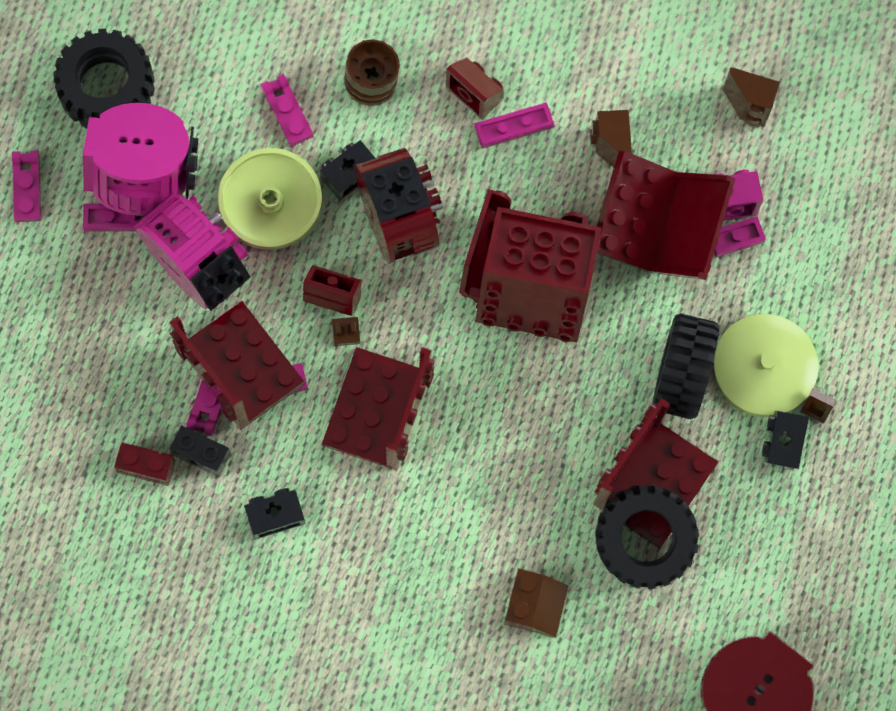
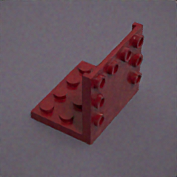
(662, 217)
(537, 274)
(238, 364)
(378, 407)
(658, 459)

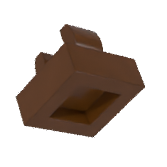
(346, 331)
(818, 405)

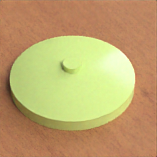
(270, 198)
(765, 365)

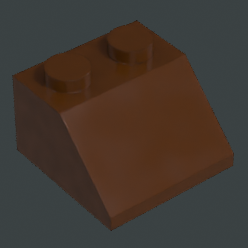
(750, 95)
(611, 134)
(536, 603)

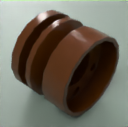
(367, 60)

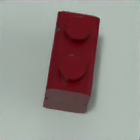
(332, 290)
(144, 464)

